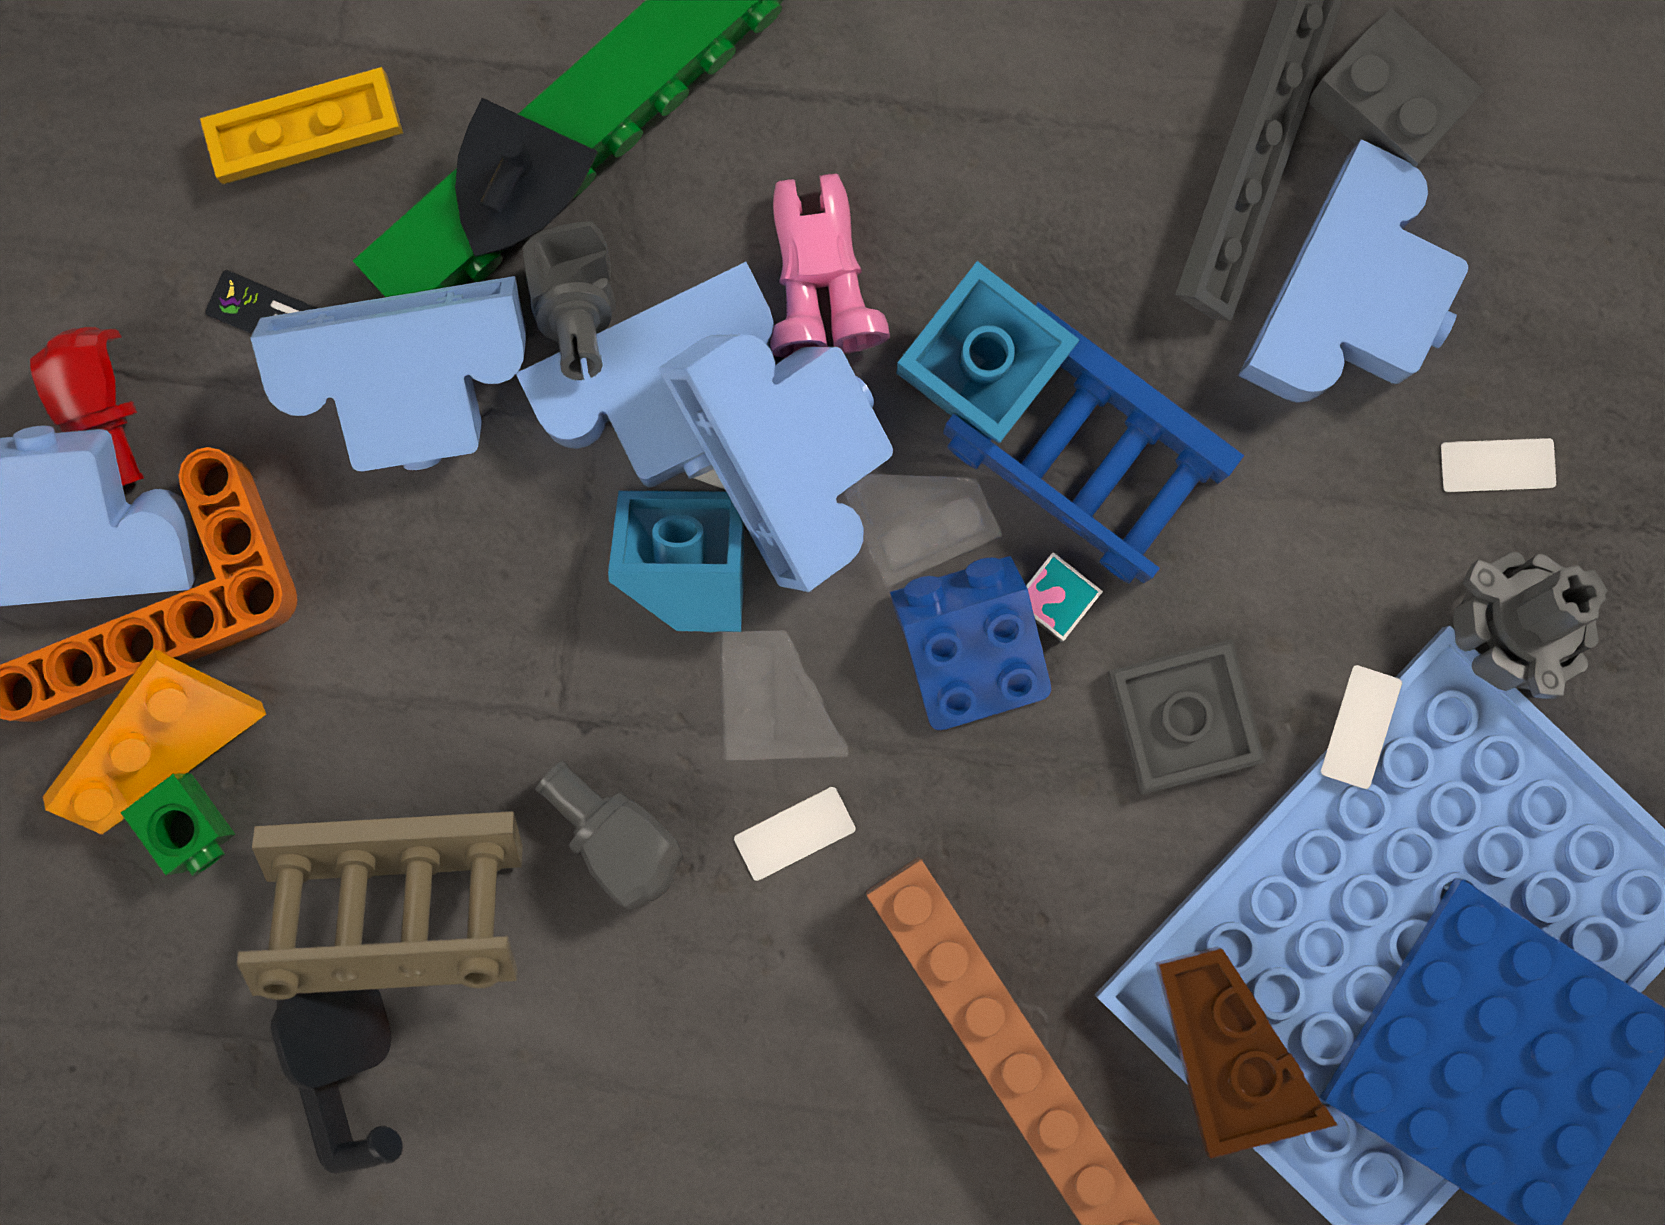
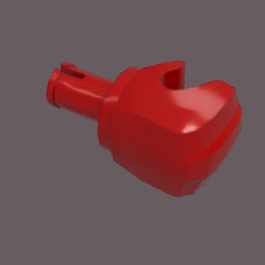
(80, 389)

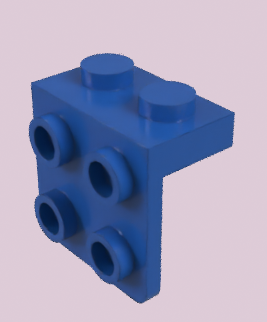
(972, 642)

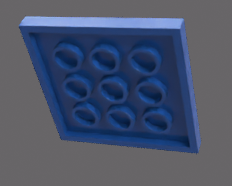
(1501, 1059)

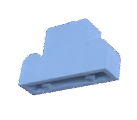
(1359, 286)
(396, 368)
(632, 388)
(783, 446)
(73, 531)

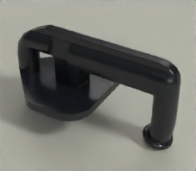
(326, 1040)

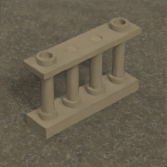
(377, 848)

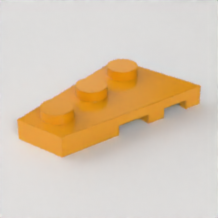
(154, 728)

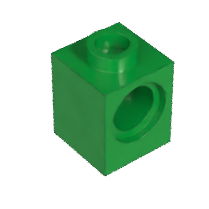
(152, 820)

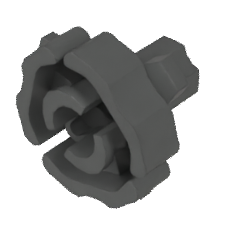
(1536, 622)

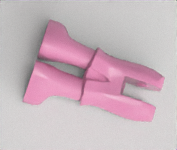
(820, 255)

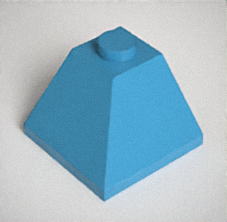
(986, 353)
(681, 557)

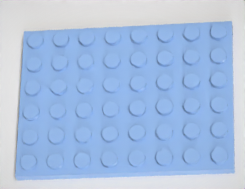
(1347, 876)

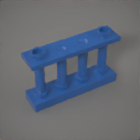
(1148, 420)

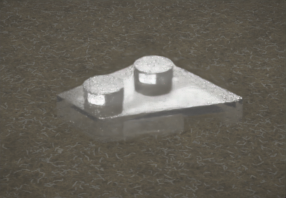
(920, 521)
(771, 702)

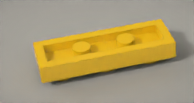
(301, 125)

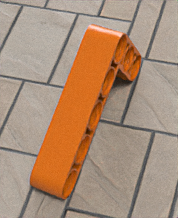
(169, 619)

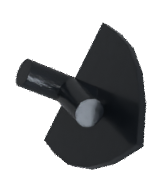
(514, 177)

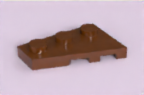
(1233, 1061)

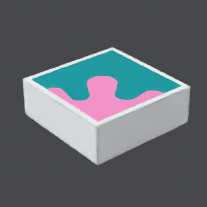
(1060, 596)

